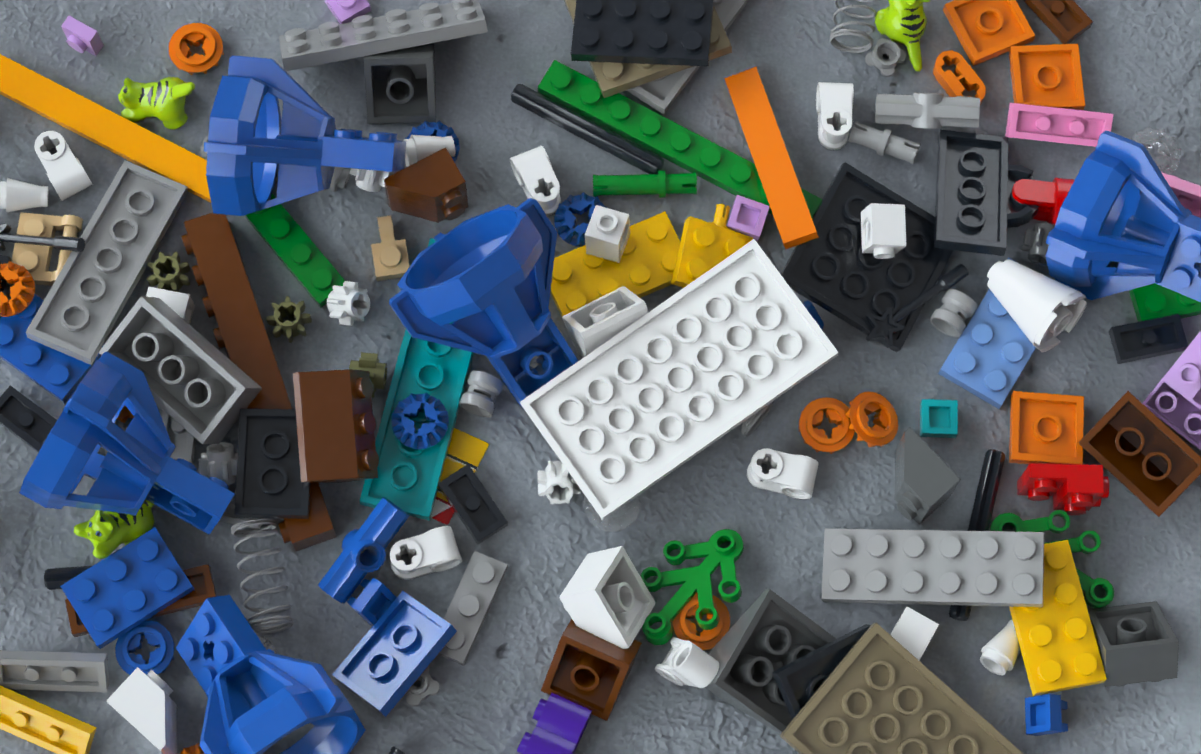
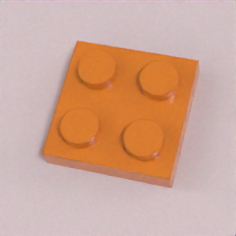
(988, 27)
(1047, 75)
(1046, 428)

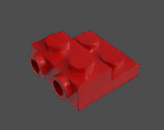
(1073, 486)

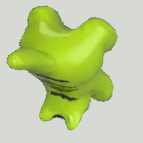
(904, 24)
(156, 99)
(111, 529)

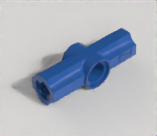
(352, 564)

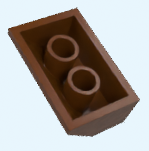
(335, 426)
(1143, 453)

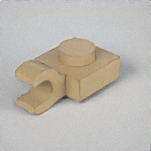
(389, 256)

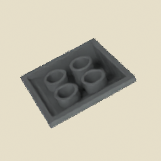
(754, 647)

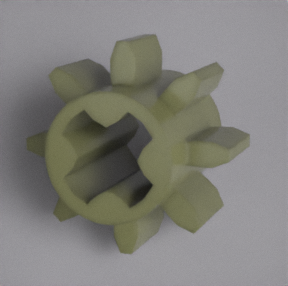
(165, 265)
(289, 310)
(377, 370)

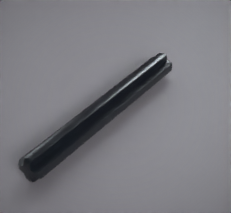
(587, 129)
(982, 509)

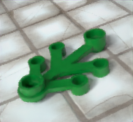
(1076, 545)
(694, 581)

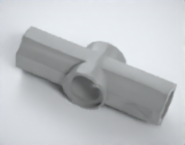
(927, 110)

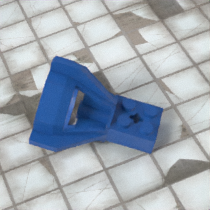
(251, 143)
(1124, 215)
(496, 288)
(136, 461)
(261, 694)

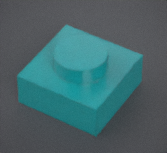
(938, 418)

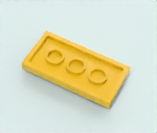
(643, 268)
(1059, 636)

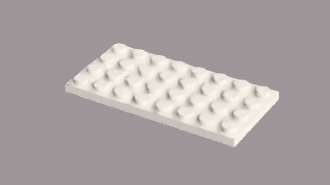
(678, 379)

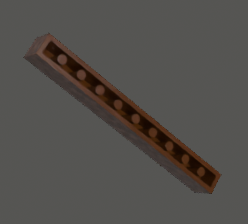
(247, 345)

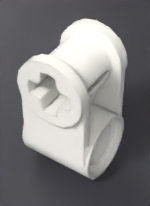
(834, 109)
(62, 167)
(537, 177)
(787, 473)
(429, 553)
(688, 665)

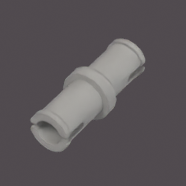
(884, 142)

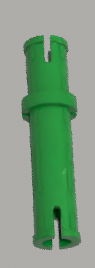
(645, 184)

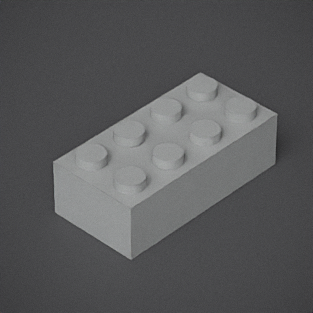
(182, 370)

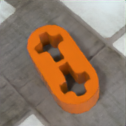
(962, 77)

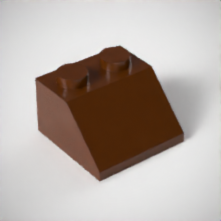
(428, 189)
(589, 670)

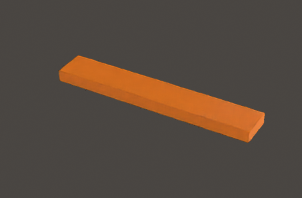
(771, 158)

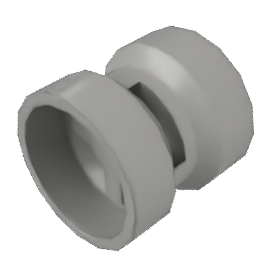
(953, 313)
(481, 394)

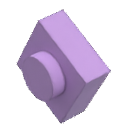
(347, 10)
(81, 36)
(747, 217)

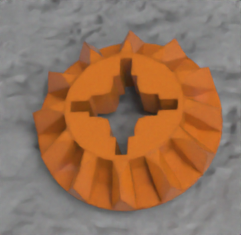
(194, 35)
(21, 293)
(812, 417)
(884, 420)
(687, 630)

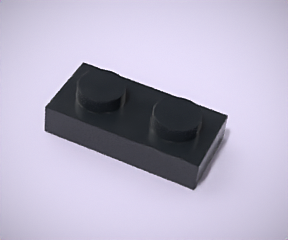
(1148, 338)
(25, 418)
(472, 504)

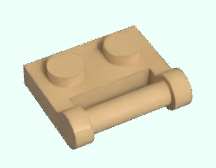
(38, 257)

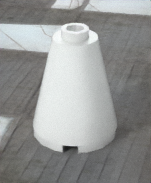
(1036, 302)

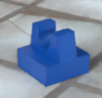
(372, 601)
(1044, 715)

